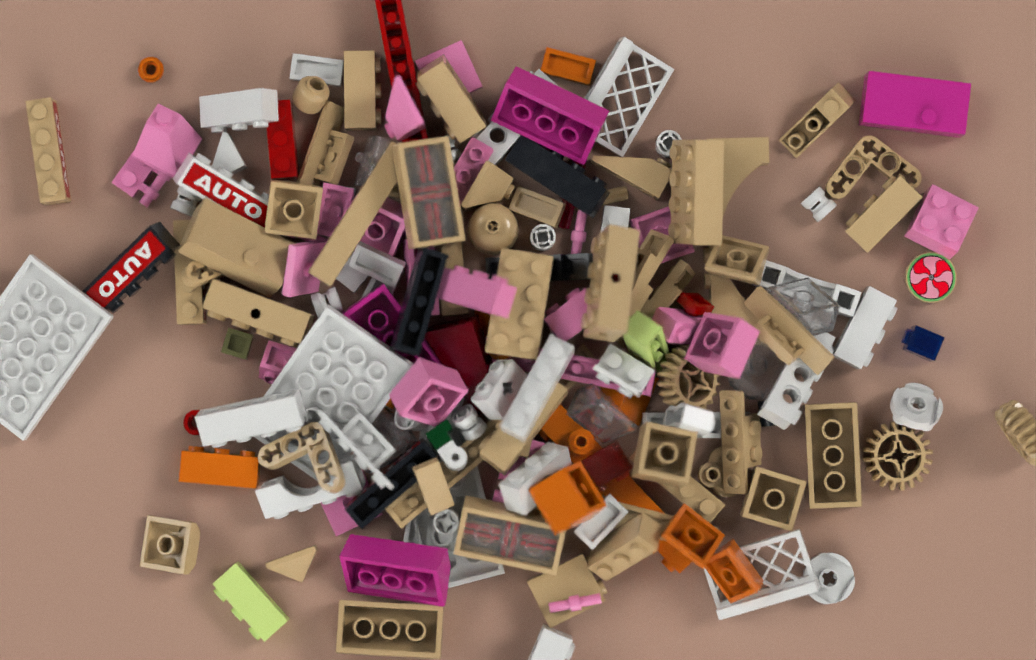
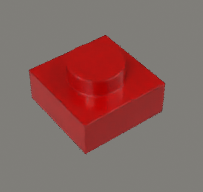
(695, 304)

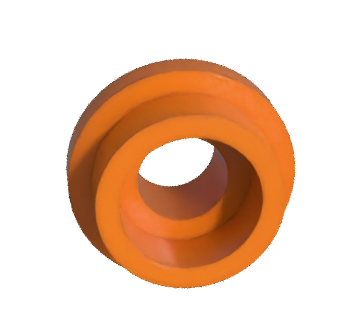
(151, 61)
(581, 433)

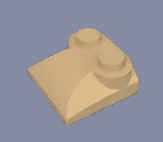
(293, 209)
(170, 545)

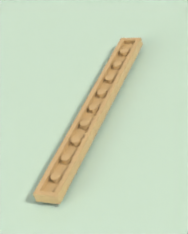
(412, 502)

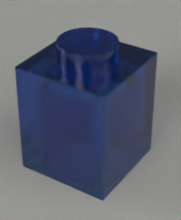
(922, 343)

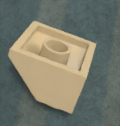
(489, 187)

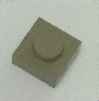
(237, 343)

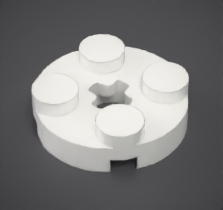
(914, 418)
(842, 572)

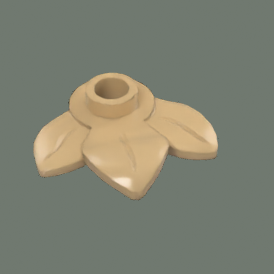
(715, 464)

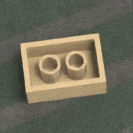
(450, 99)

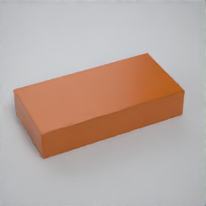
(568, 66)

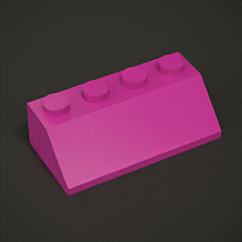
(549, 115)
(396, 569)

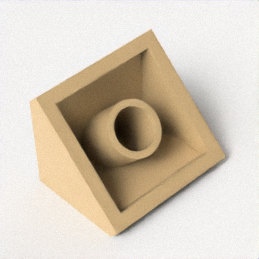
(738, 260)

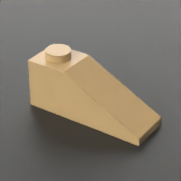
(641, 173)

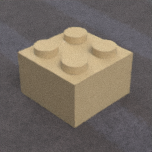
(664, 454)
(773, 498)

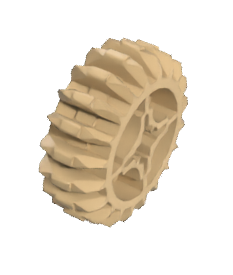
(685, 382)
(1019, 429)
(899, 467)

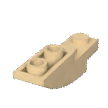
(648, 260)
(668, 292)

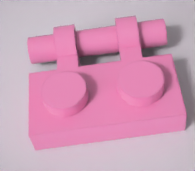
(134, 175)

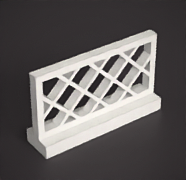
(606, 79)
(773, 593)

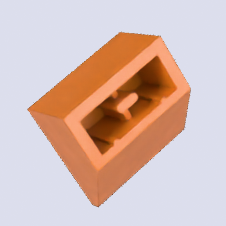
(567, 498)

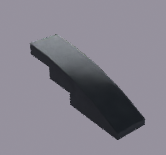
(564, 266)

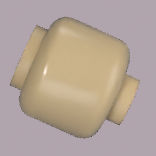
(310, 94)

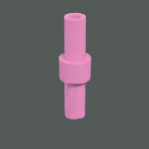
(578, 235)
(575, 603)

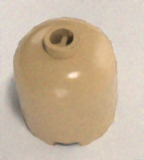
(490, 241)

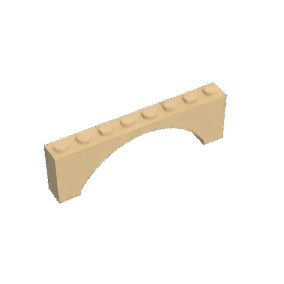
(740, 160)

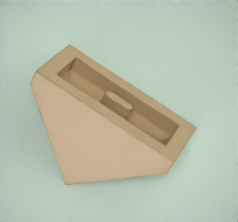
(295, 564)

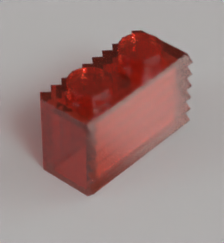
(606, 465)

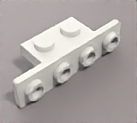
(365, 442)

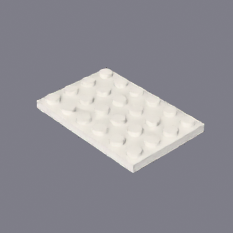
(43, 340)
(342, 374)

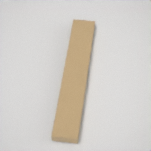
(356, 219)

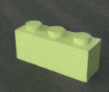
(646, 341)
(250, 602)

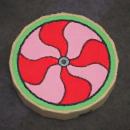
(930, 277)

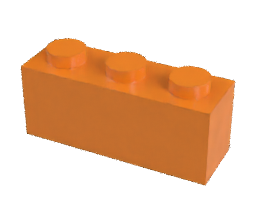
(219, 467)

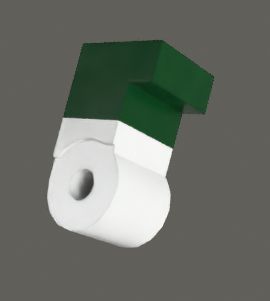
(452, 455)

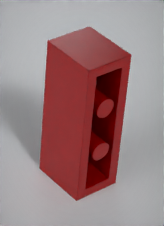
(282, 144)

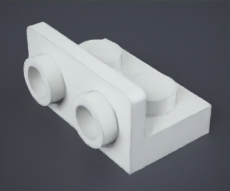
(624, 371)

